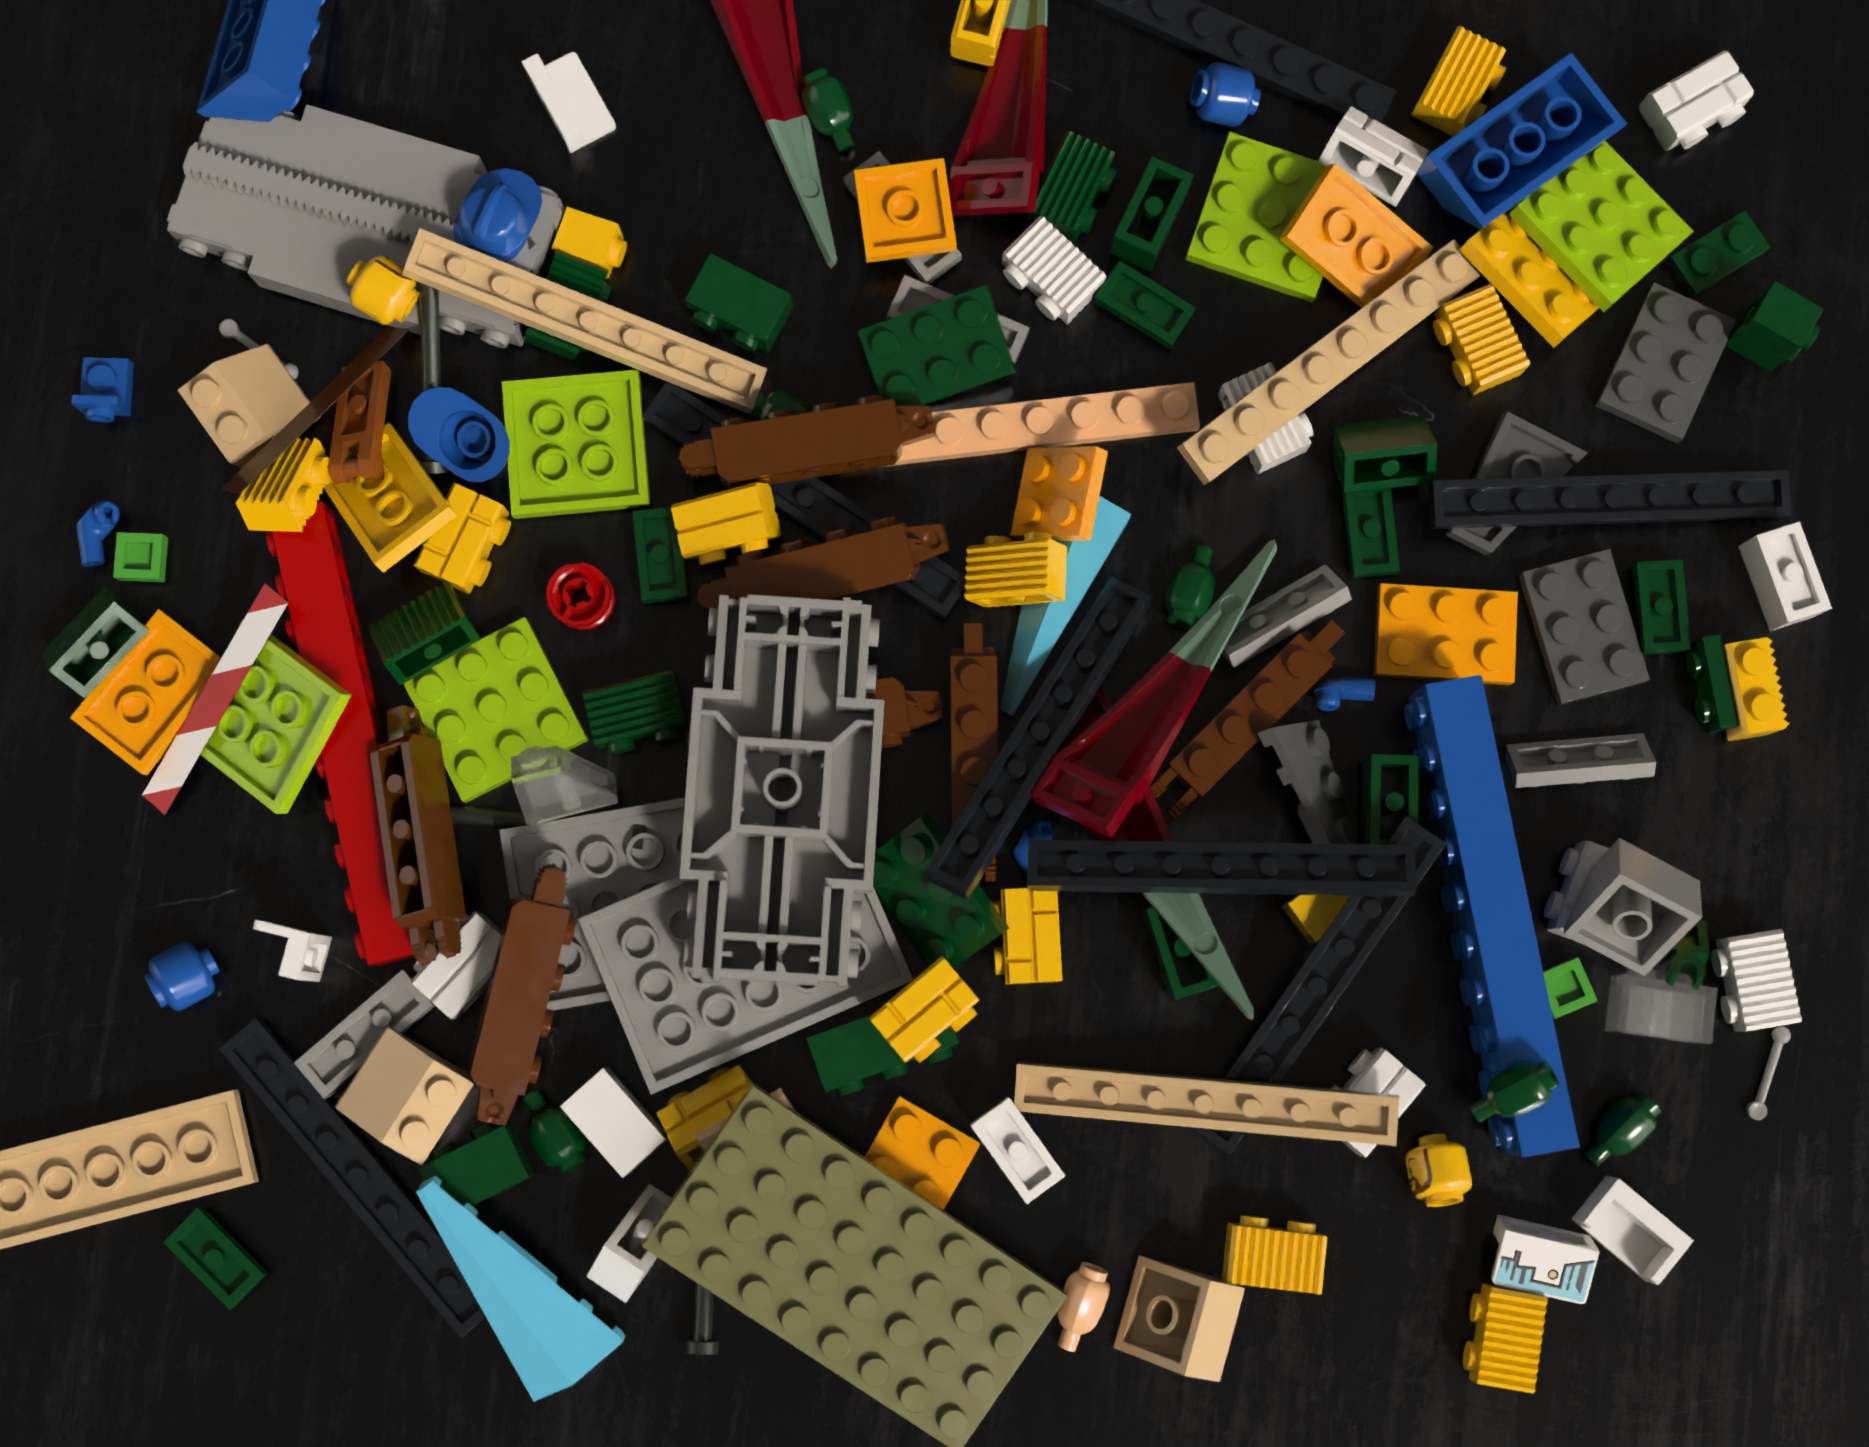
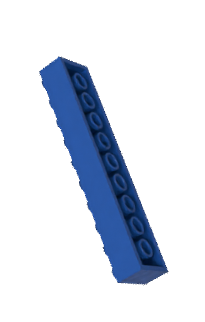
(1488, 905)

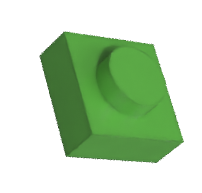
(140, 557)
(1568, 987)

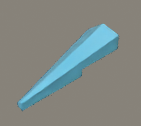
(1044, 623)
(536, 1321)

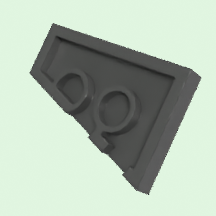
(1516, 451)
(1310, 771)

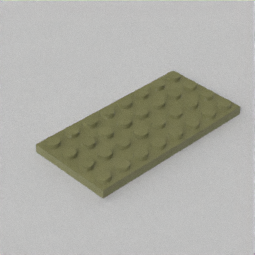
(854, 1268)

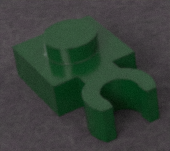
(1689, 956)

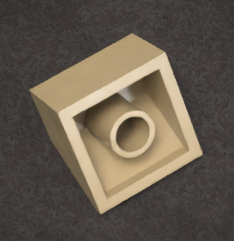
(244, 401)
(405, 1095)
(1179, 1319)

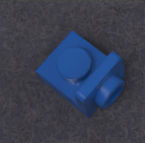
(105, 388)

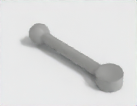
(230, 330)
(1757, 1109)

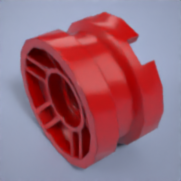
(583, 614)

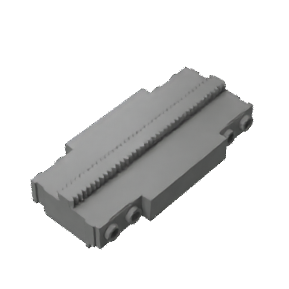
(330, 190)
(782, 791)

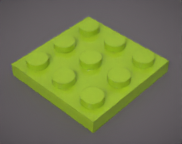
(1248, 210)
(1601, 224)
(576, 444)
(494, 706)
(276, 726)

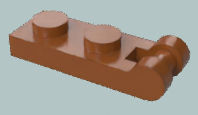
(360, 427)

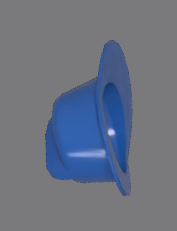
(498, 214)
(459, 434)

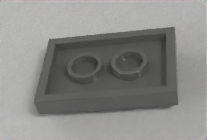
(1665, 362)
(1583, 627)

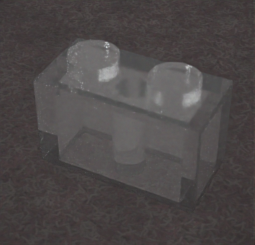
(1659, 1010)

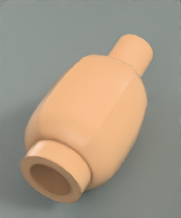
(1084, 1305)

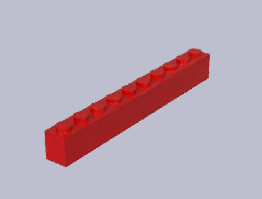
(330, 639)

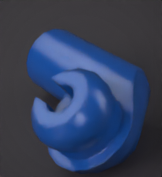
(93, 529)
(1333, 690)
(1033, 830)

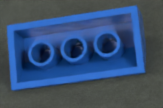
(259, 59)
(1520, 144)

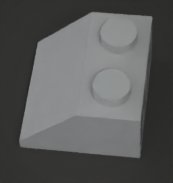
(1634, 907)

